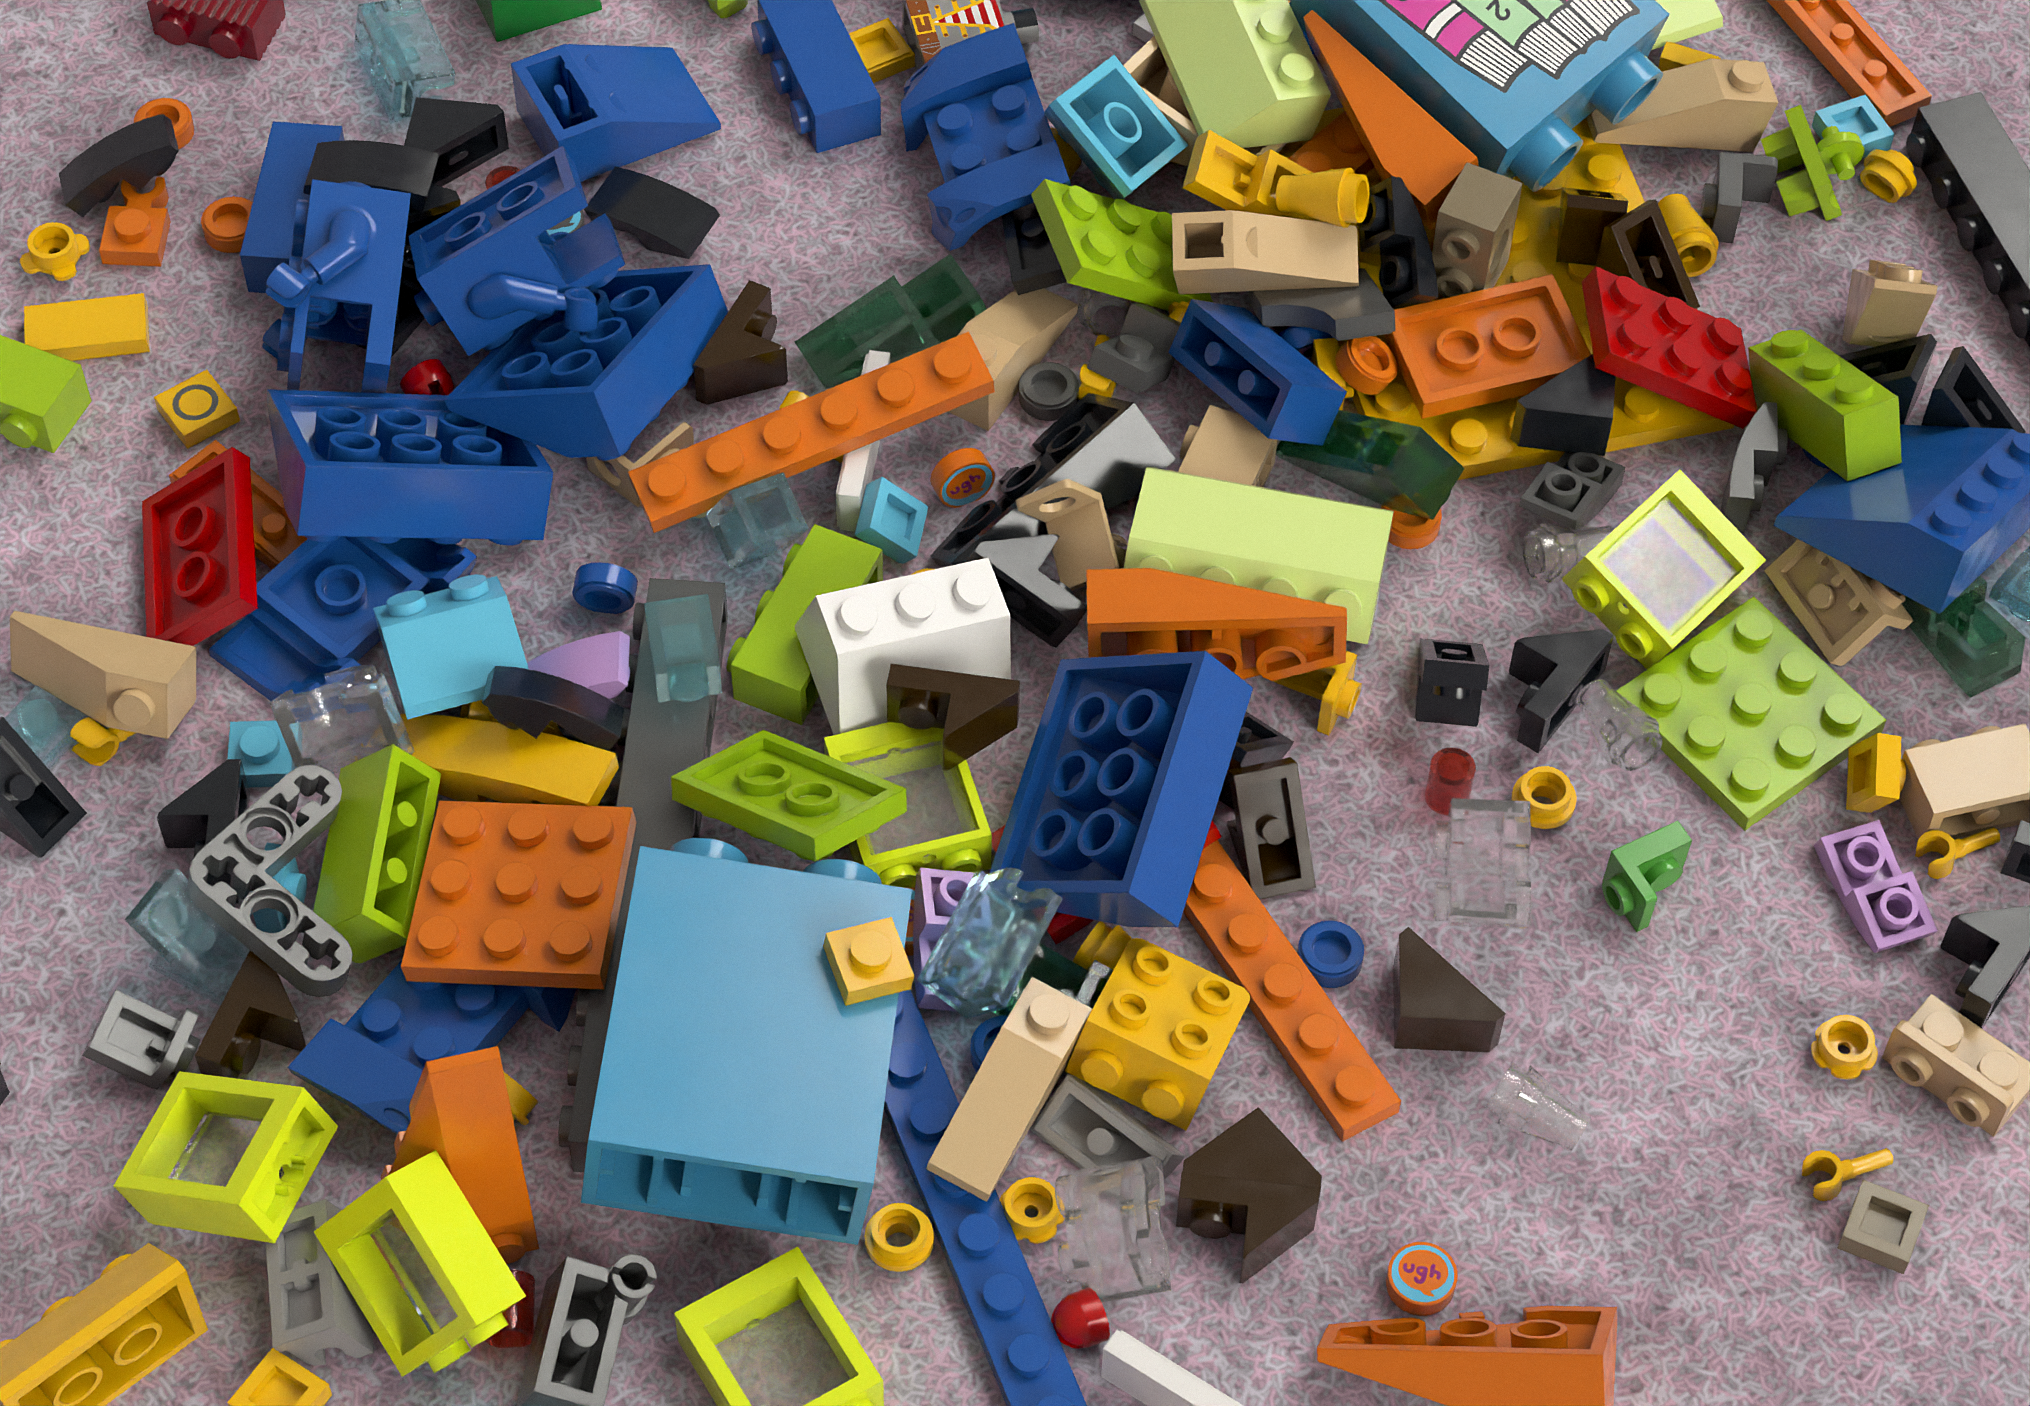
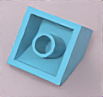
(1115, 128)
(447, 643)

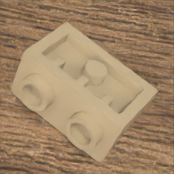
(1835, 601)
(1959, 1065)

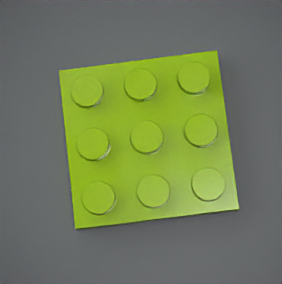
(1752, 712)

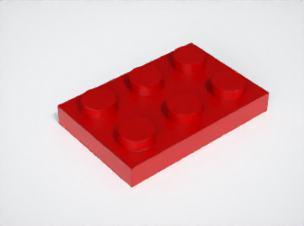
(1668, 347)
(200, 551)

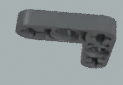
(253, 871)

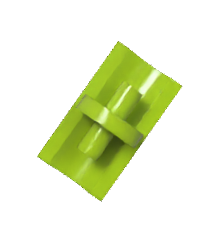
(1834, 154)

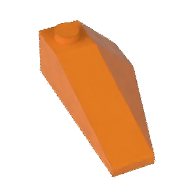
(1390, 124)
(1238, 625)
(468, 1119)
(1544, 1361)

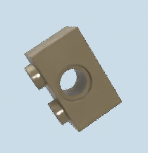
(1474, 231)

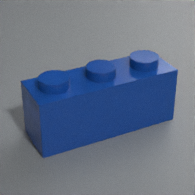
(819, 71)
(279, 185)
(1257, 372)

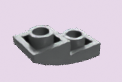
(1755, 457)
(1573, 488)

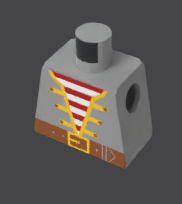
(940, 23)

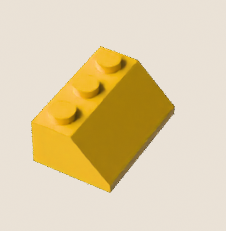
(104, 1336)

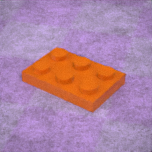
(1485, 345)

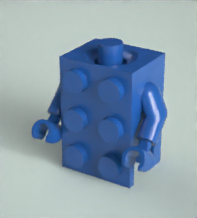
(498, 267)
(341, 277)

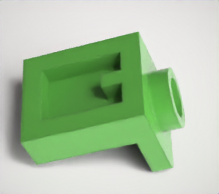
(1642, 869)

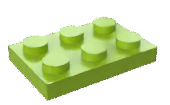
(1111, 244)
(789, 795)

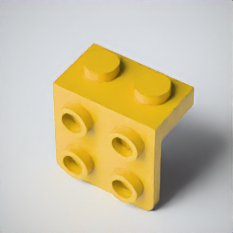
(1158, 1032)

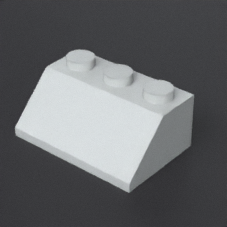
(923, 620)

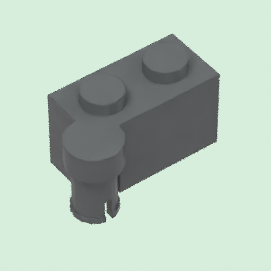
(581, 1330)

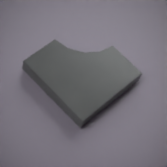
(1336, 310)

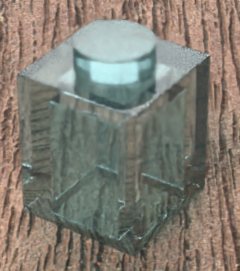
(757, 521)
(683, 648)

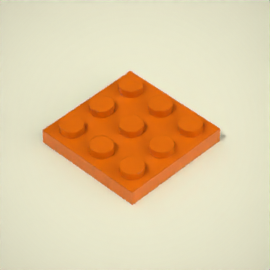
(520, 895)

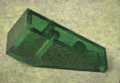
(1380, 461)

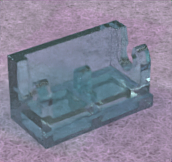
(400, 54)
(988, 942)

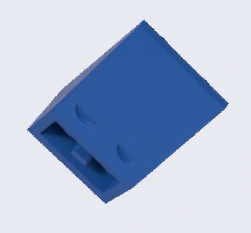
(609, 103)

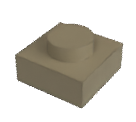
(1883, 1226)

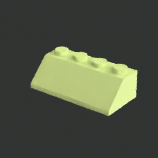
(1241, 68)
(1263, 541)

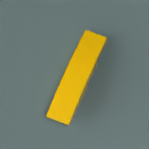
(1244, 181)
(508, 764)

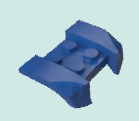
(984, 131)
(320, 606)
(403, 1024)

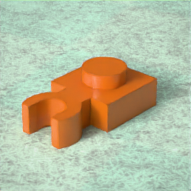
(138, 230)

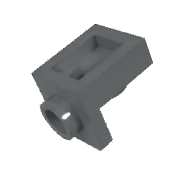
(1140, 352)

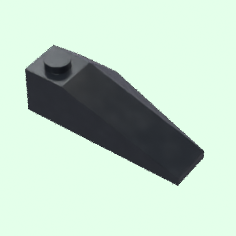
(1095, 443)

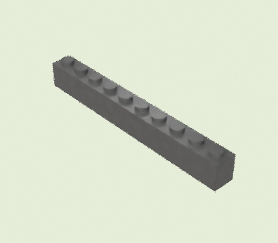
(658, 744)

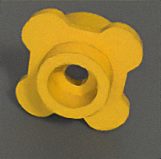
(54, 251)

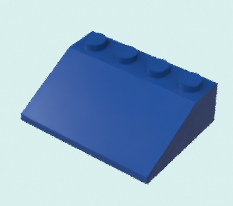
(602, 385)
(403, 470)
(1928, 520)
(1124, 784)

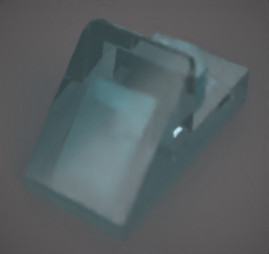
(187, 940)

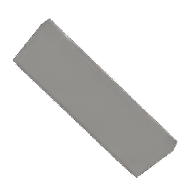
(1097, 1130)

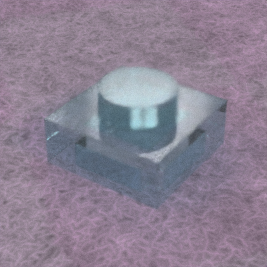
(45, 724)

